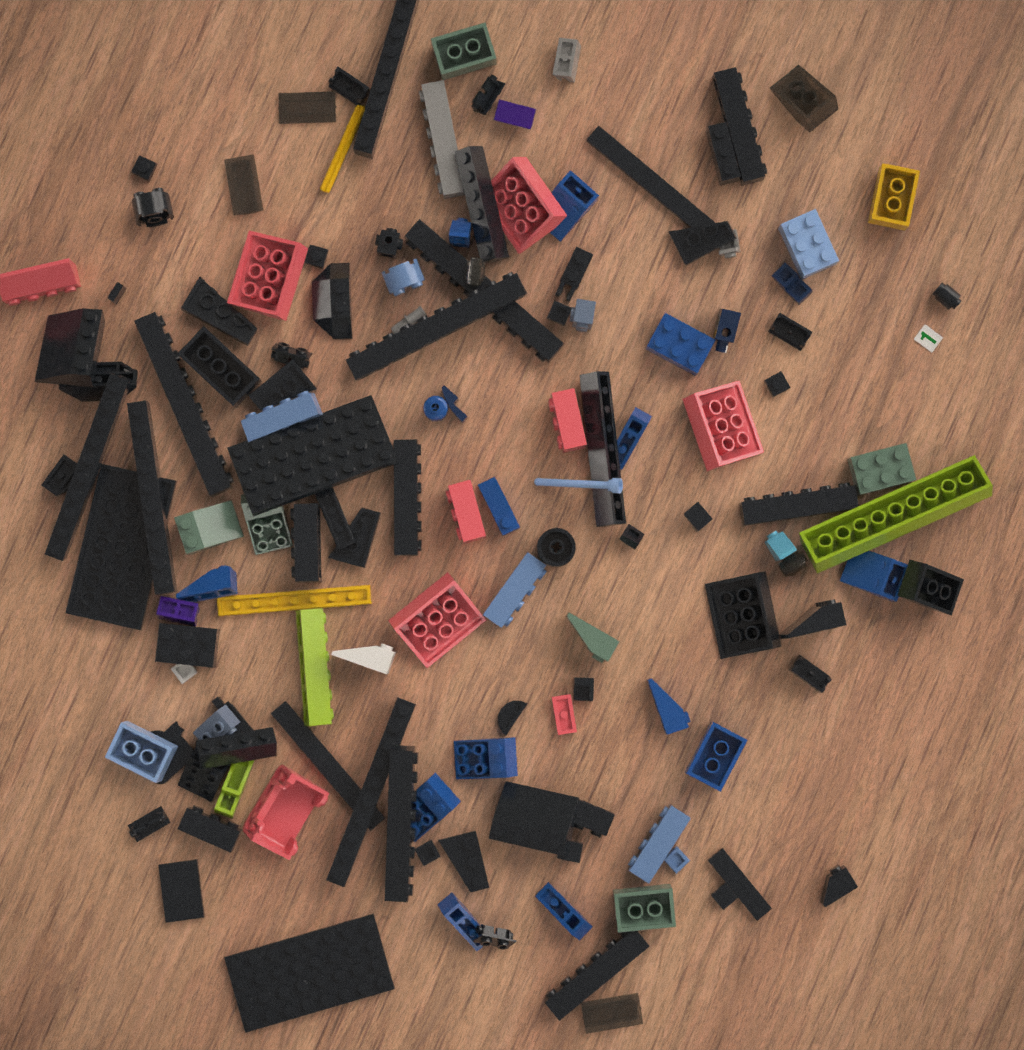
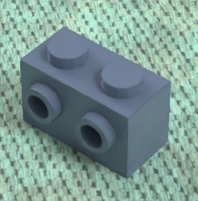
(582, 315)
(218, 724)

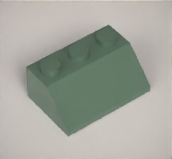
(644, 908)

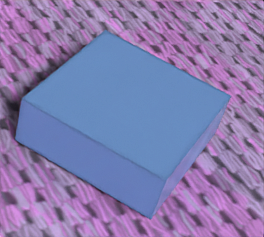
(676, 859)

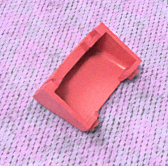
(283, 811)

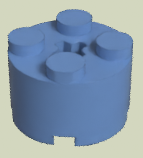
(403, 276)

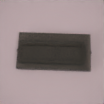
(307, 107)
(243, 185)
(612, 1013)

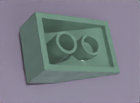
(208, 527)
(595, 640)

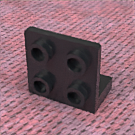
(203, 781)

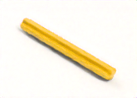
(342, 149)

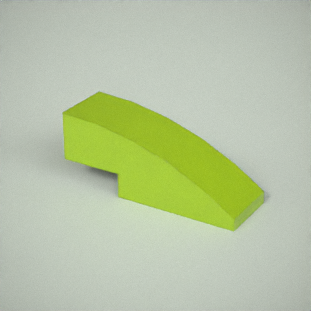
(233, 788)

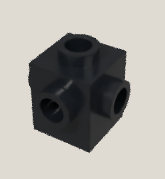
(389, 250)

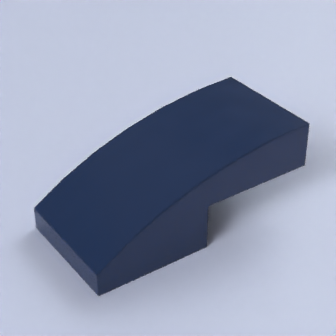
(792, 284)
(451, 399)

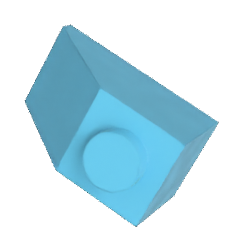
(779, 545)

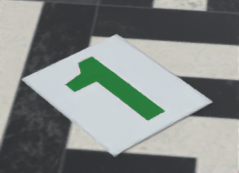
(928, 338)

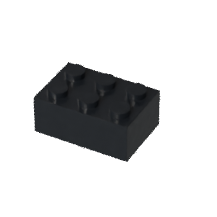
(930, 587)
(187, 645)

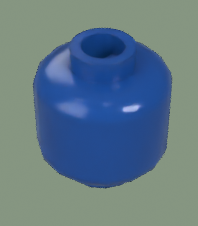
(437, 415)

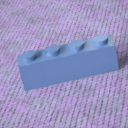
(281, 416)
(514, 590)
(658, 845)

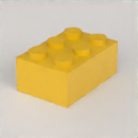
(893, 196)

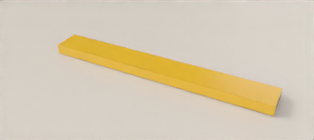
(294, 600)

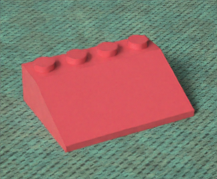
(525, 204)
(267, 275)
(723, 425)
(437, 620)

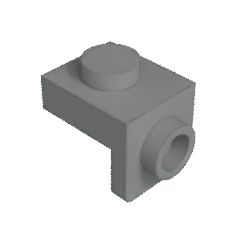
(730, 249)

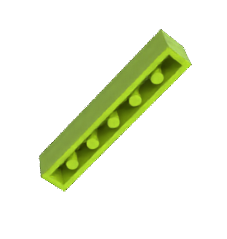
(313, 667)

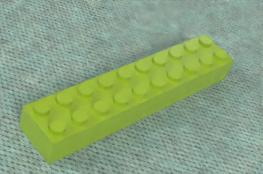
(896, 514)

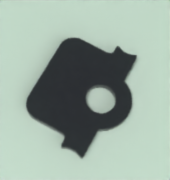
(184, 750)

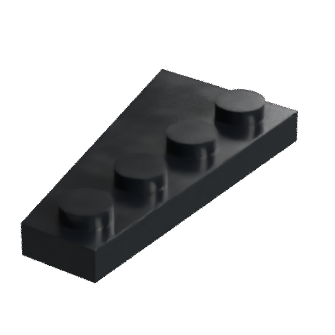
(214, 310)

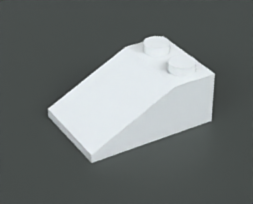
(373, 657)

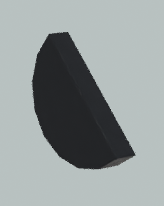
(509, 714)

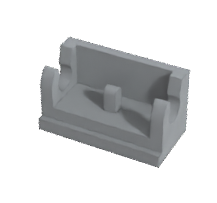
(567, 59)

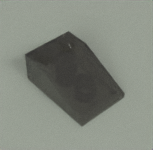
(805, 98)

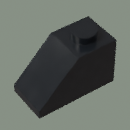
(837, 884)

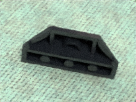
(333, 301)
(103, 371)

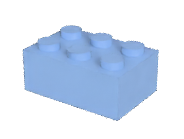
(808, 244)
(141, 751)

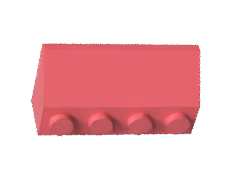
(39, 281)

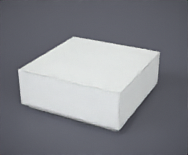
(184, 672)

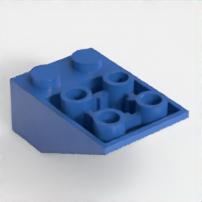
(575, 199)
(875, 574)
(485, 758)
(432, 804)

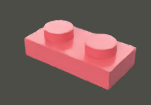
(564, 714)

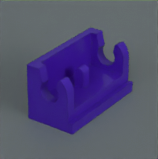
(515, 114)
(178, 611)

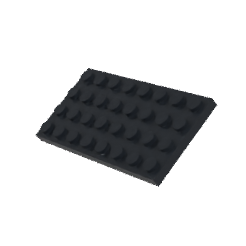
(312, 455)
(114, 559)
(309, 972)

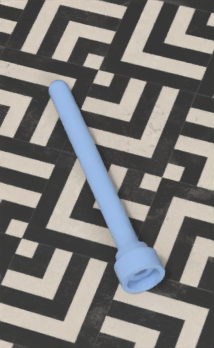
(614, 485)

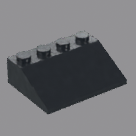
(71, 348)
(743, 615)
(822, 617)
(534, 818)

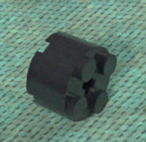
(152, 208)
(565, 541)

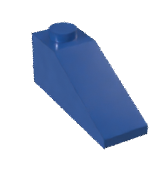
(460, 233)
(631, 434)
(499, 506)
(212, 585)
(670, 713)
(564, 911)
(460, 918)

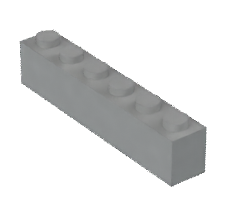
(443, 138)

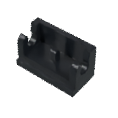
(349, 87)
(790, 331)
(810, 674)

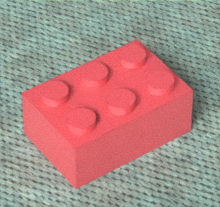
(567, 420)
(465, 512)

